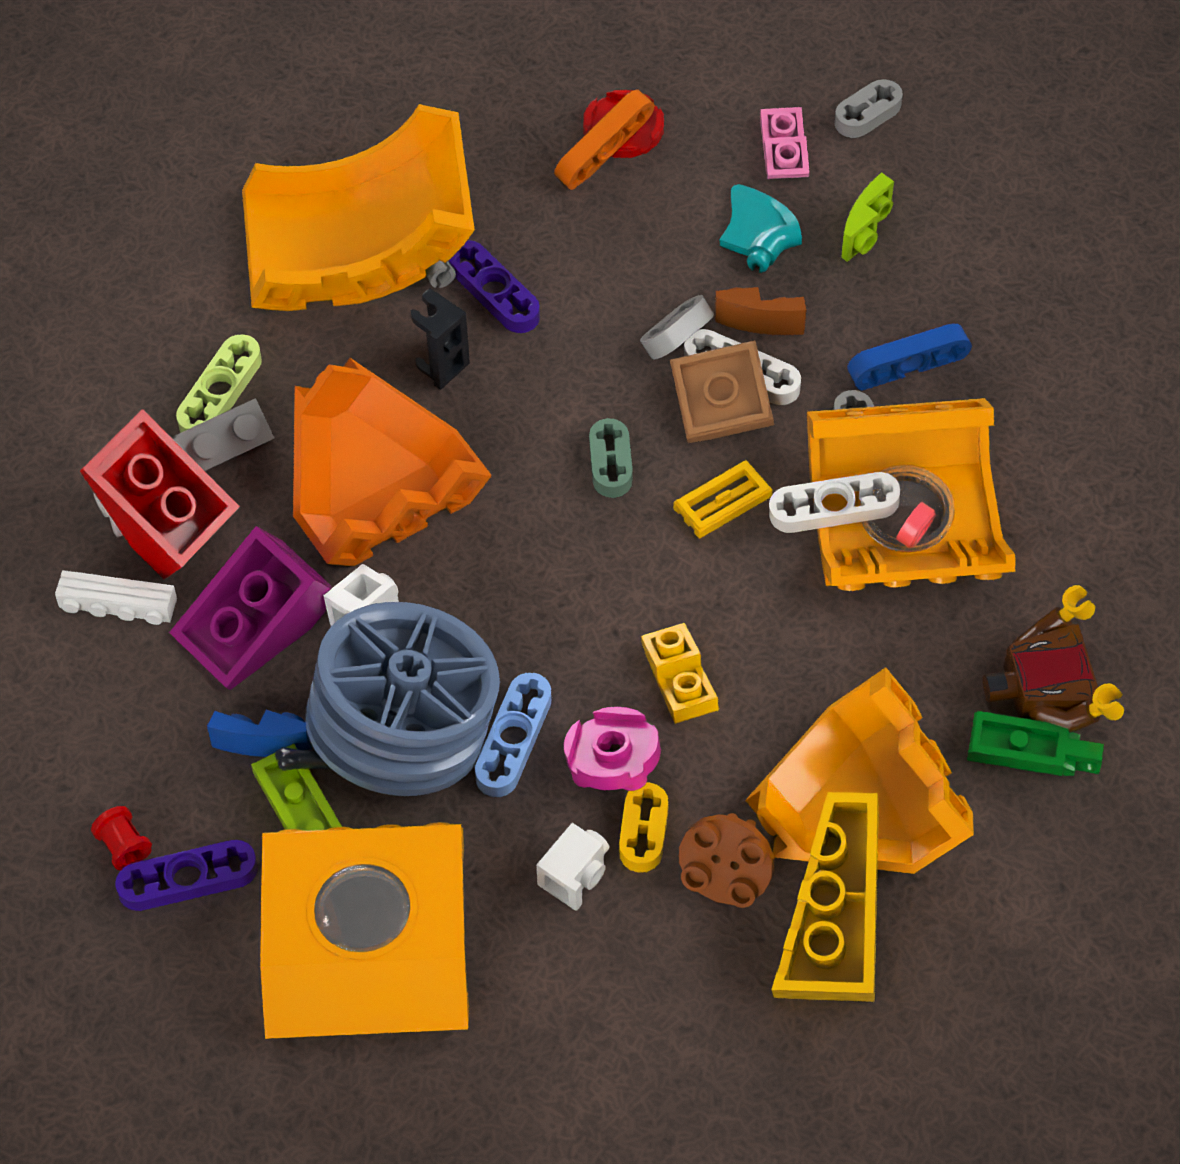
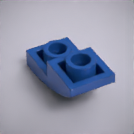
(242, 736)

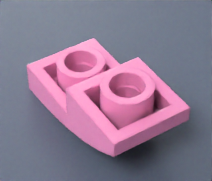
(784, 143)

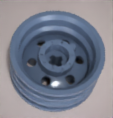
(422, 696)

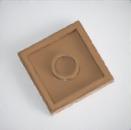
(722, 392)

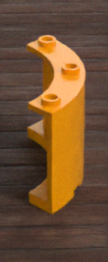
(373, 231)

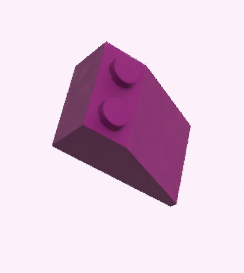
(252, 609)

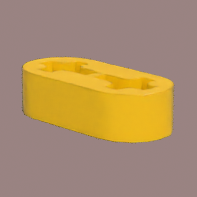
(654, 828)

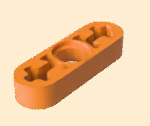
(604, 139)

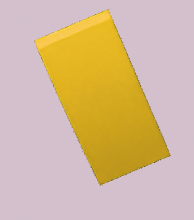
(679, 673)

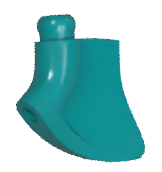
(759, 227)

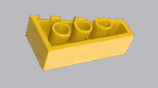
(834, 922)

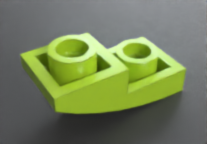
(868, 210)

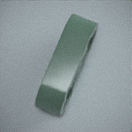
(601, 458)

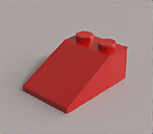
(157, 494)

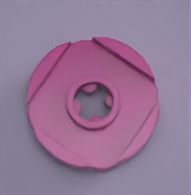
(617, 769)

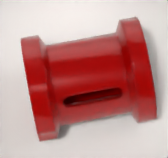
(121, 837)

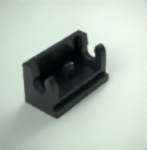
(445, 338)

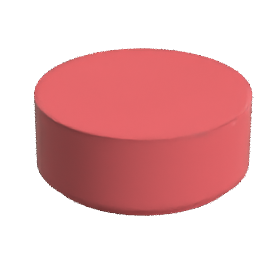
(916, 525)

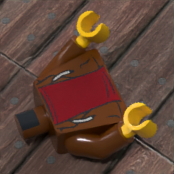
(1052, 673)

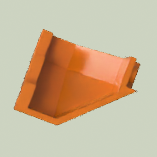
(373, 464)

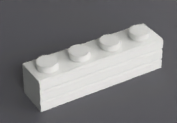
(116, 597)

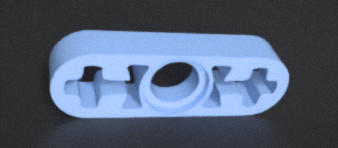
(509, 716)

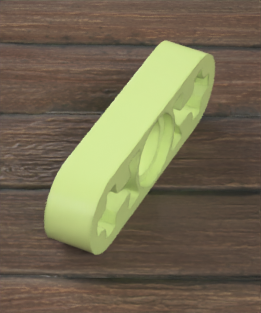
(221, 371)

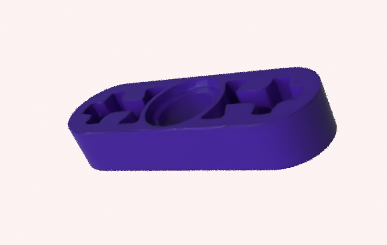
(497, 303)
(170, 864)

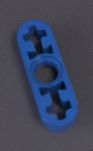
(926, 351)

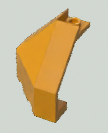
(867, 746)

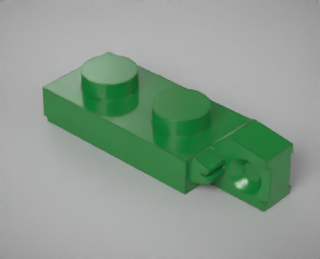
(1031, 746)

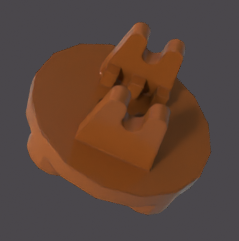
(718, 876)

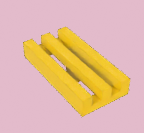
(730, 512)

